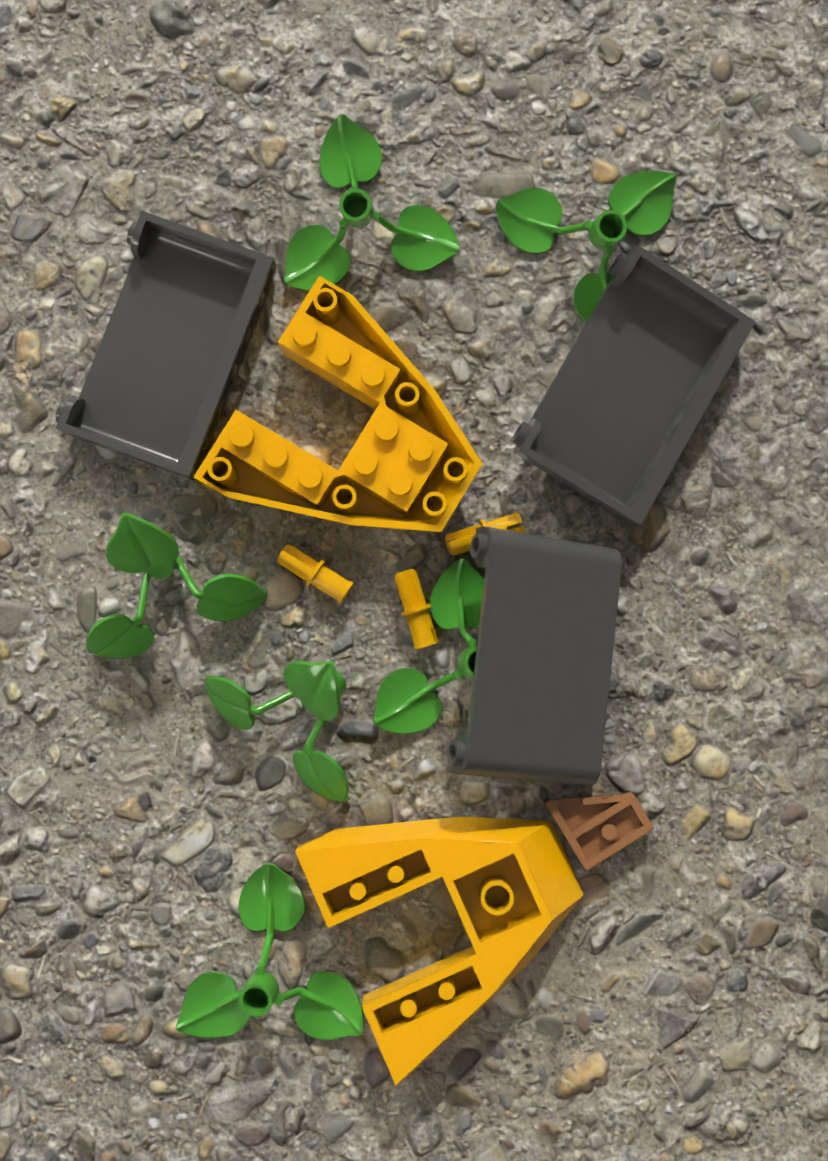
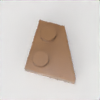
(599, 824)

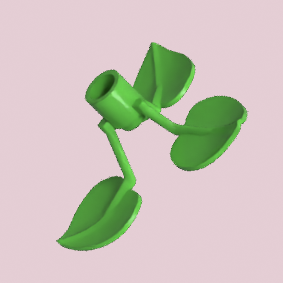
(351, 157)
(637, 204)
(149, 549)
(319, 691)
(404, 697)
(216, 1008)

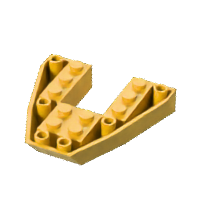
(406, 462)
(507, 888)

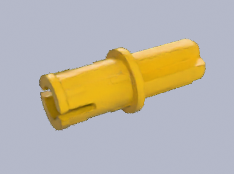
(460, 540)
(314, 572)
(415, 609)

